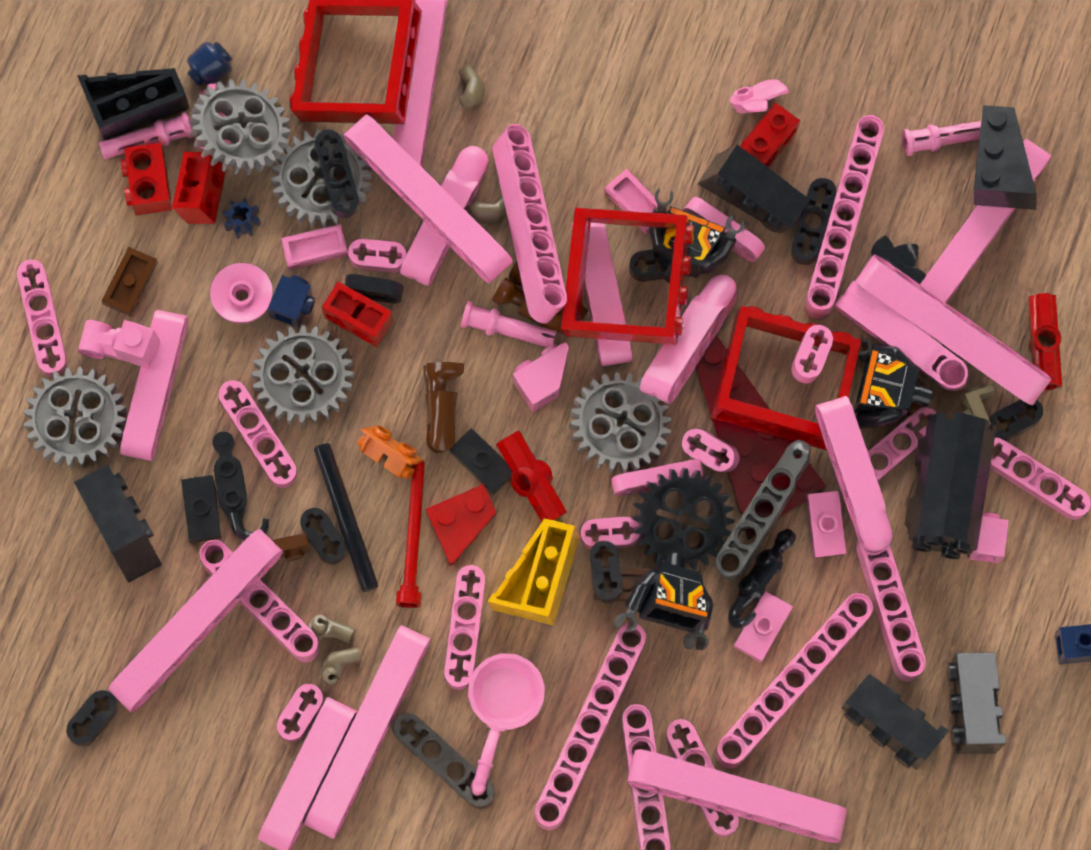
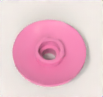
(238, 279)

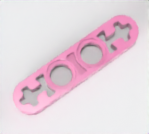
(40, 318)
(255, 435)
(890, 452)
(1032, 483)
(467, 627)
(692, 737)

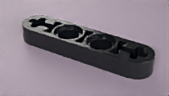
(440, 764)

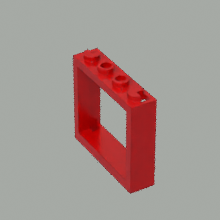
(401, 68)
(678, 294)
(767, 420)

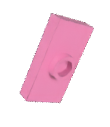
(825, 524)
(761, 632)

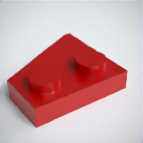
(461, 520)

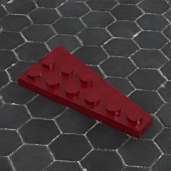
(756, 450)

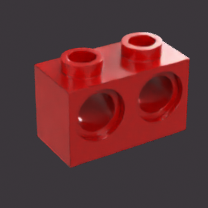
(771, 135)
(151, 178)
(198, 189)
(357, 314)

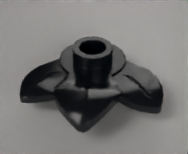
(900, 256)

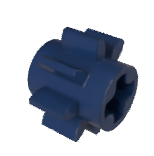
(243, 209)

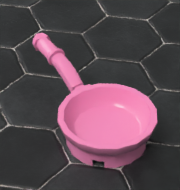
(504, 695)

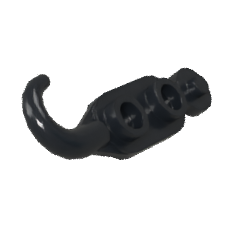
(231, 485)
(753, 585)

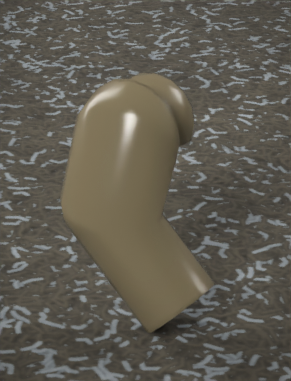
(474, 89)
(487, 212)
(326, 628)
(337, 662)

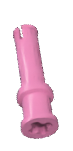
(161, 132)
(931, 137)
(493, 322)

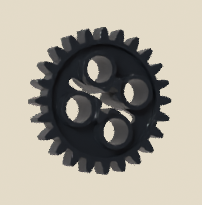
(691, 492)

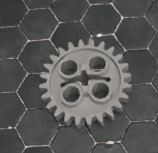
(239, 127)
(299, 162)
(323, 357)
(47, 416)
(608, 446)

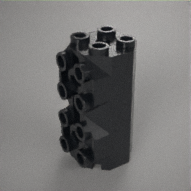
(951, 484)

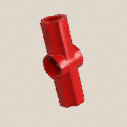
(1044, 323)
(531, 477)

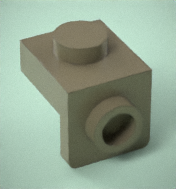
(973, 400)

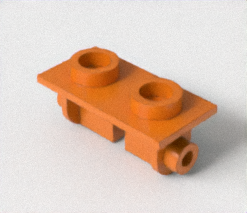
(380, 443)

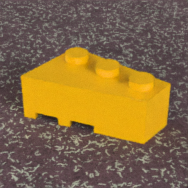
(540, 575)

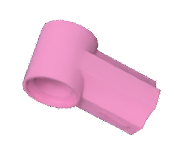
(97, 340)

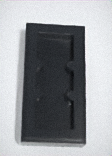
(481, 461)
(201, 508)

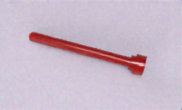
(409, 593)

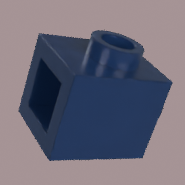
(291, 301)
(1073, 644)

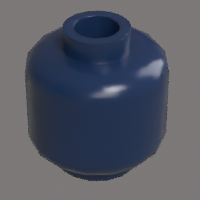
(209, 64)

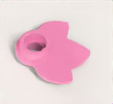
(756, 98)

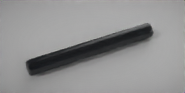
(346, 517)

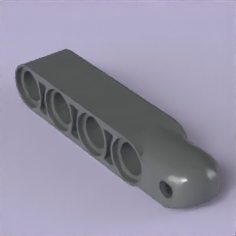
(786, 466)

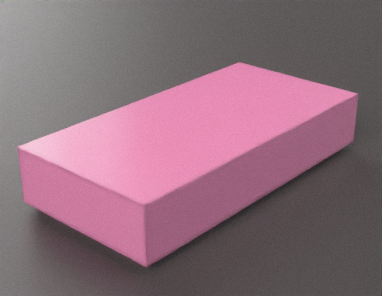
(630, 195)
(314, 247)

